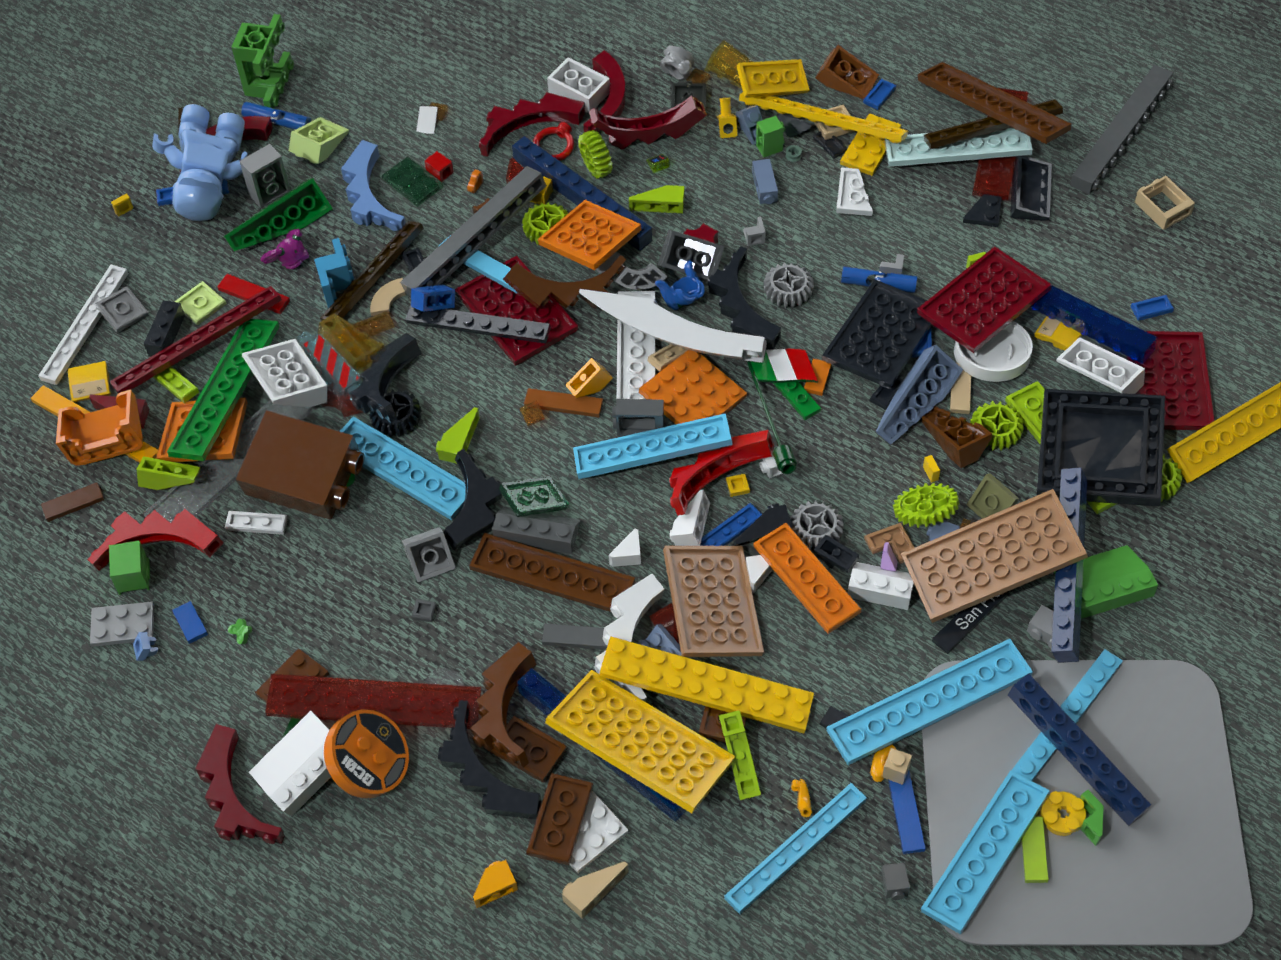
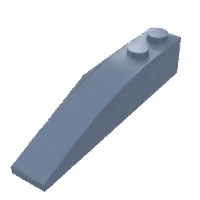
(919, 392)

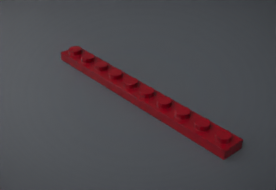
(196, 340)

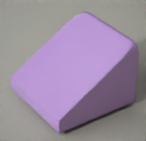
(888, 560)

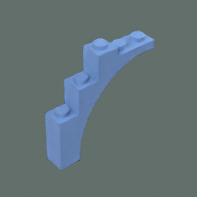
(357, 173)

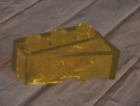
(724, 62)
(348, 341)

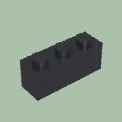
(164, 327)

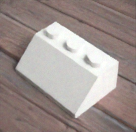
(880, 586)

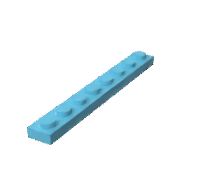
(1074, 706)
(795, 848)

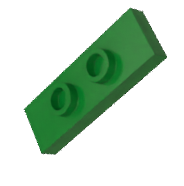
(799, 399)

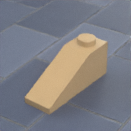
(592, 888)

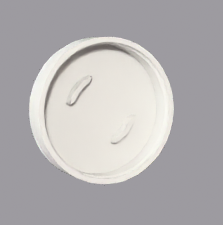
(1000, 358)

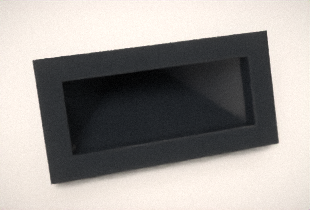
(794, 126)

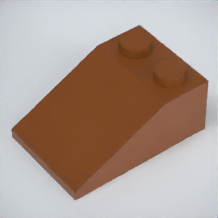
(846, 73)

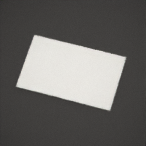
(427, 119)

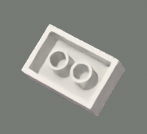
(579, 83)

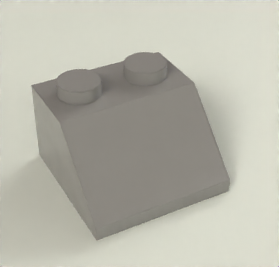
(428, 554)

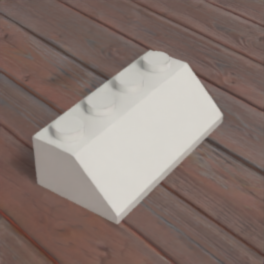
(1103, 366)

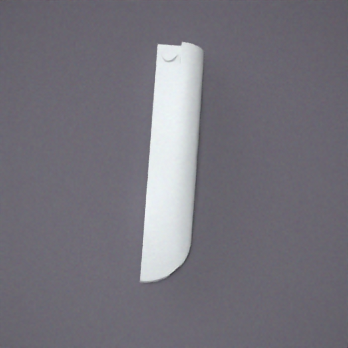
(663, 325)

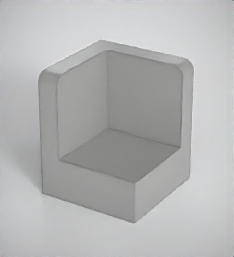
(755, 234)
(887, 267)

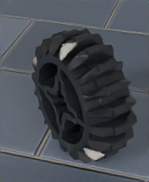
(407, 414)

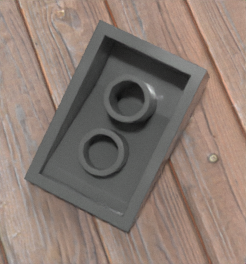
(681, 248)

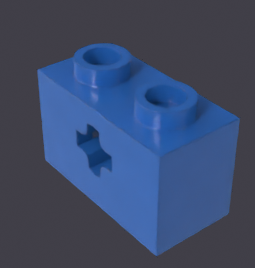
(432, 298)

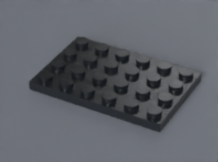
(879, 335)

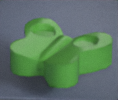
(240, 630)

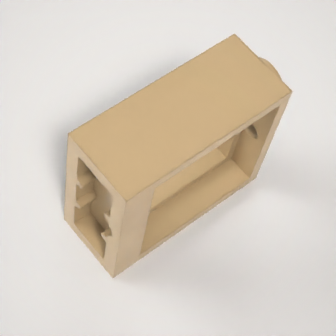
(1174, 193)

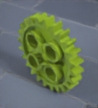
(926, 505)

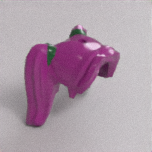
(285, 251)

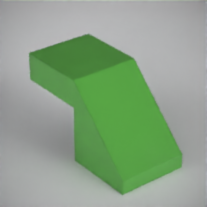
(1093, 825)

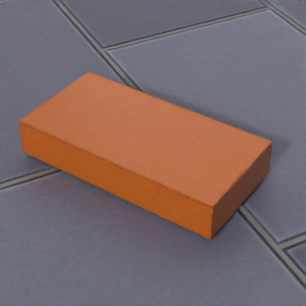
(821, 371)

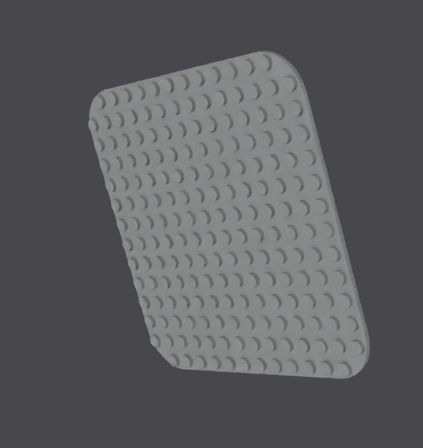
(1155, 883)

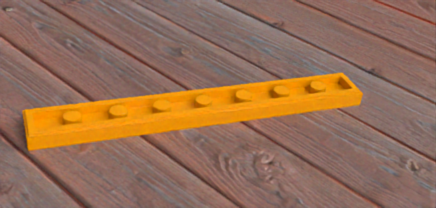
(53, 402)

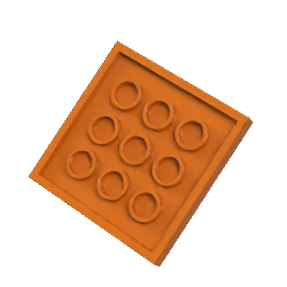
(589, 234)
(693, 389)
(224, 446)

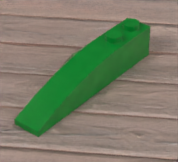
(285, 214)

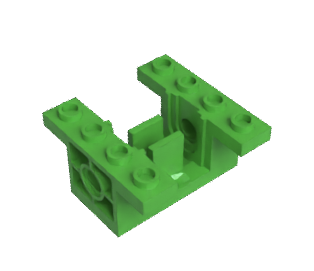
(254, 60)

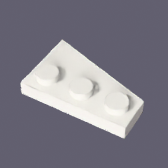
(851, 194)

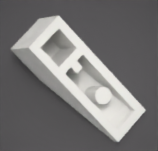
(690, 526)

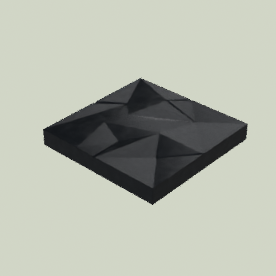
(1109, 437)

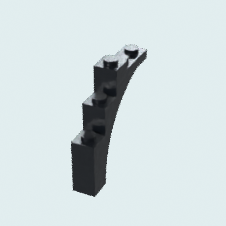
(734, 305)
(376, 380)
(500, 797)

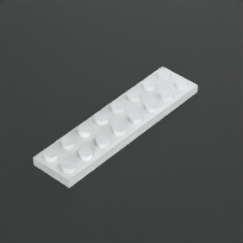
(632, 356)

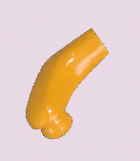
(878, 763)
(803, 800)

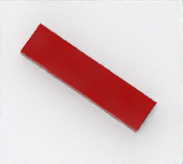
(245, 290)

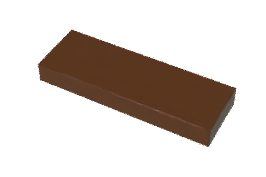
(72, 502)

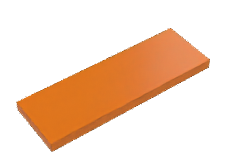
(807, 578)

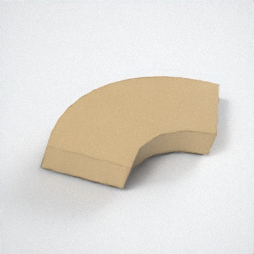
(386, 296)

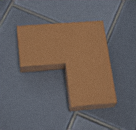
(895, 536)

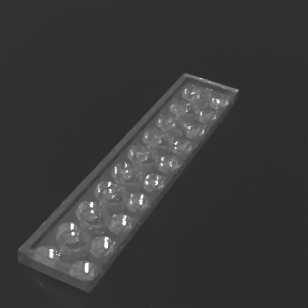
(218, 475)

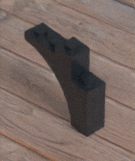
(479, 495)

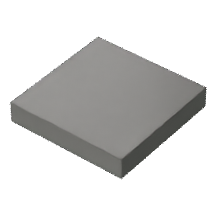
(122, 309)

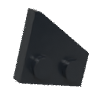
(985, 211)

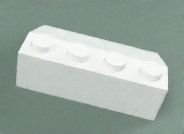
(287, 374)
(295, 765)

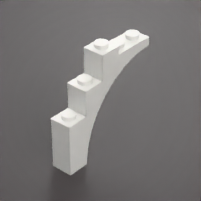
(629, 609)

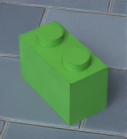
(770, 136)

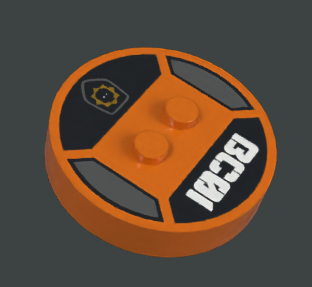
(366, 754)

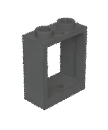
(637, 408)

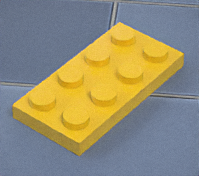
(772, 78)
(865, 150)

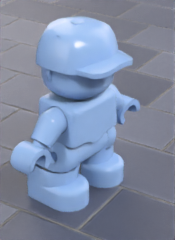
(202, 161)

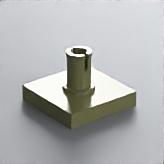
(991, 497)

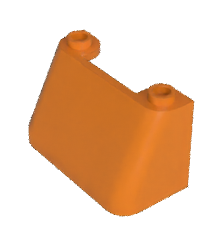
(101, 432)

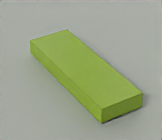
(177, 384)
(1035, 853)

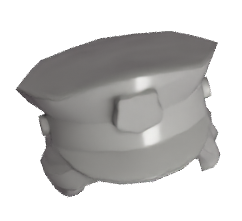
(677, 62)

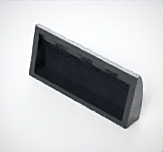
(1031, 189)

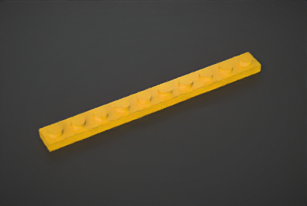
(828, 117)

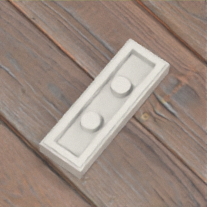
(256, 522)

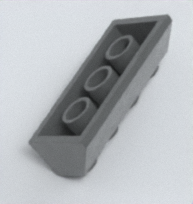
(537, 530)

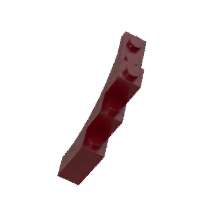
(550, 109)
(648, 129)
(215, 768)

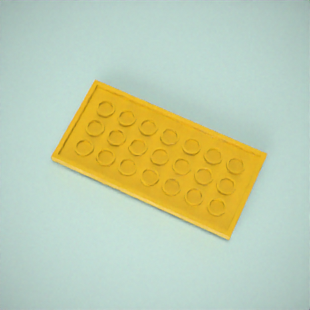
(640, 740)

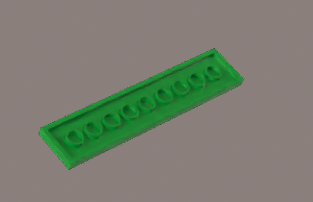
(221, 392)

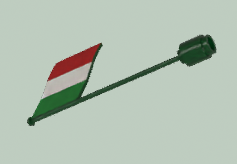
(781, 367)

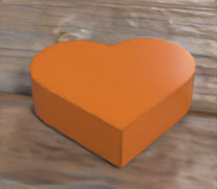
(475, 181)

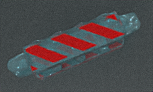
(330, 364)

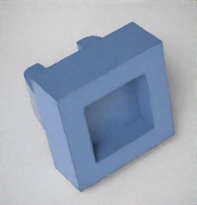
(142, 646)

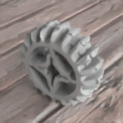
(795, 292)
(814, 519)

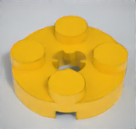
(1073, 806)

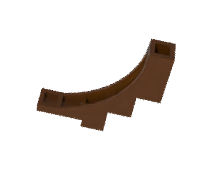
(565, 293)
(493, 705)

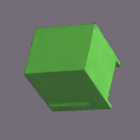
(129, 566)

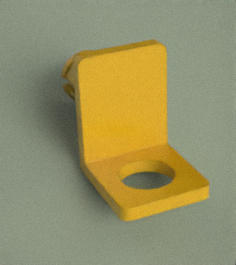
(726, 117)

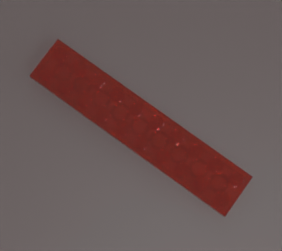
(400, 701)

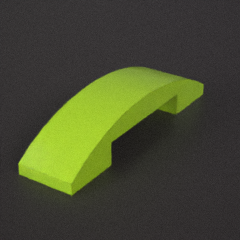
(743, 764)

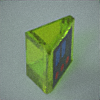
(658, 163)

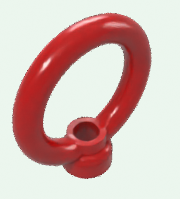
(563, 131)

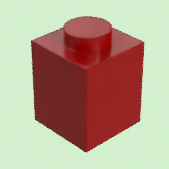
(439, 166)

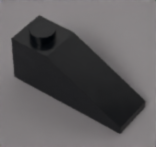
(766, 523)

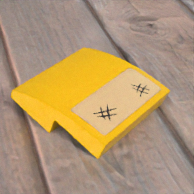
(1057, 333)
(88, 380)

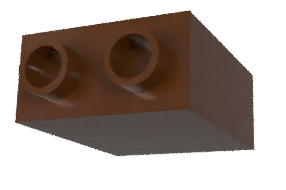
(300, 465)

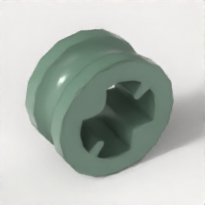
(793, 158)

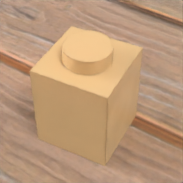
(897, 766)

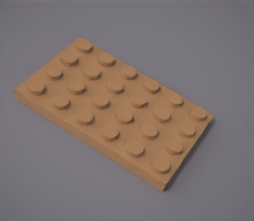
(712, 601)

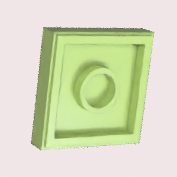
(201, 303)

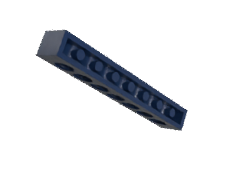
(1079, 749)

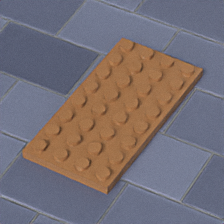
(993, 555)

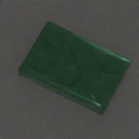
(412, 181)
(533, 496)

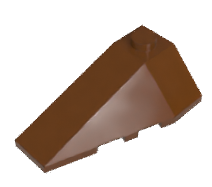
(958, 438)

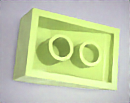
(316, 140)

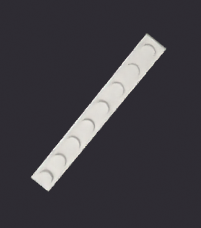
(82, 326)

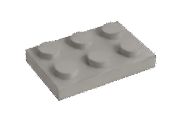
(121, 623)

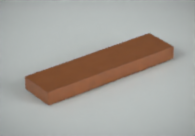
(565, 402)

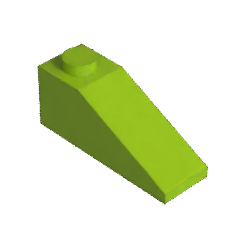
(662, 199)
(458, 436)
(164, 474)

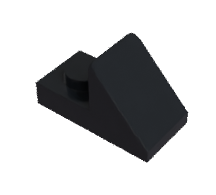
(836, 554)

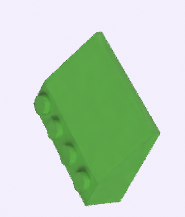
(1114, 581)

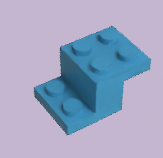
(334, 272)

